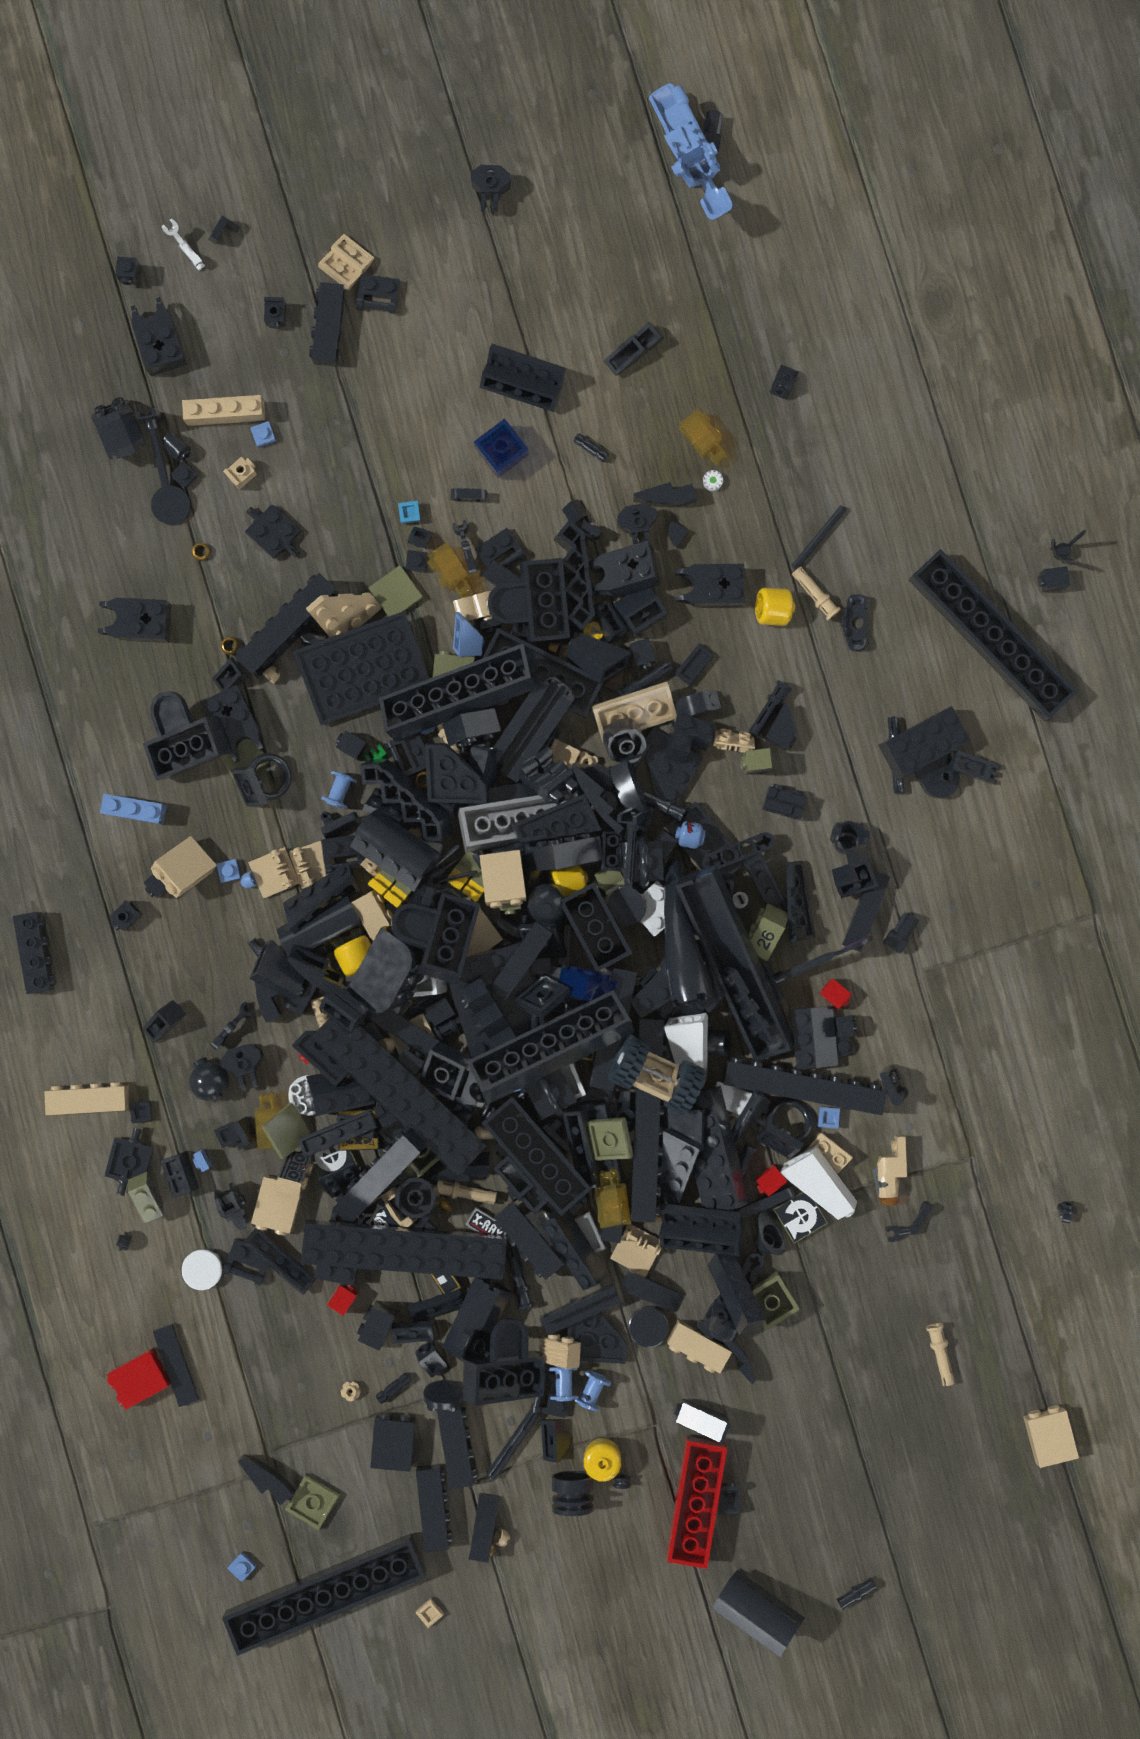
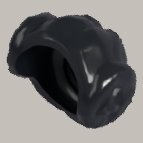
(849, 835)

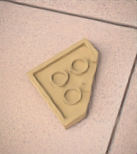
(343, 612)

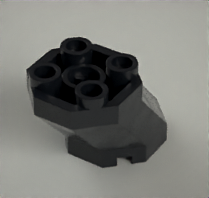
(118, 428)

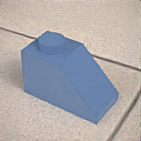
(466, 638)

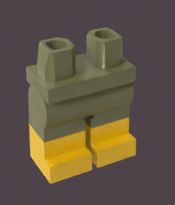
(475, 887)
(391, 888)

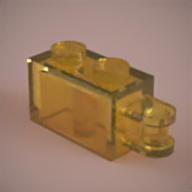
(703, 436)
(449, 569)
(263, 1115)
(612, 1201)

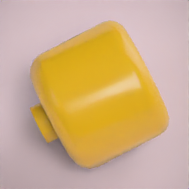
(774, 606)
(569, 879)
(352, 954)
(609, 1455)

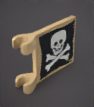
(383, 1213)

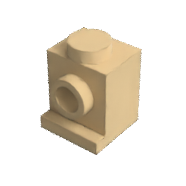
(243, 478)

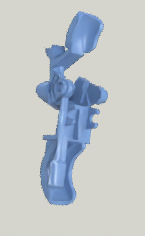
(694, 154)

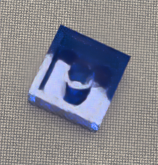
(501, 448)
(586, 984)

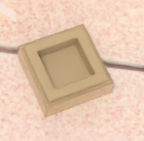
(429, 1612)

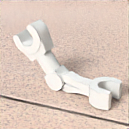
(183, 245)

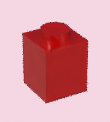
(835, 994)
(770, 1180)
(342, 1298)

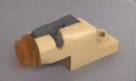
(888, 1170)

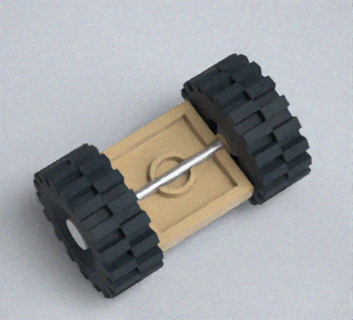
(642, 1069)

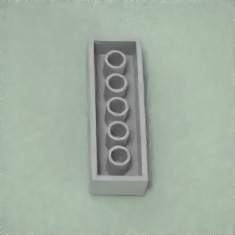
(491, 823)

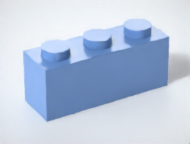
(133, 809)

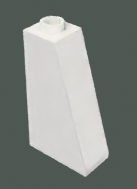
(689, 1039)
(820, 1182)

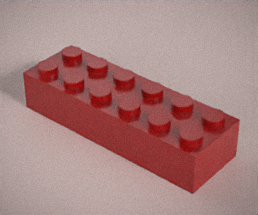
(696, 1502)

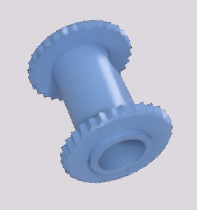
(339, 789)
(563, 1384)
(593, 1389)

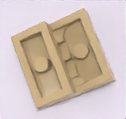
(346, 262)

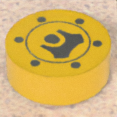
(593, 630)

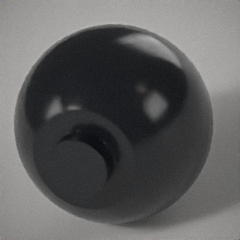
(546, 903)
(208, 1080)

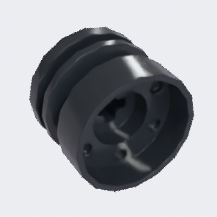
(573, 1493)

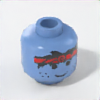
(690, 835)

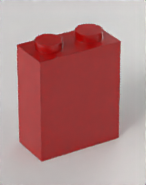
(138, 1379)

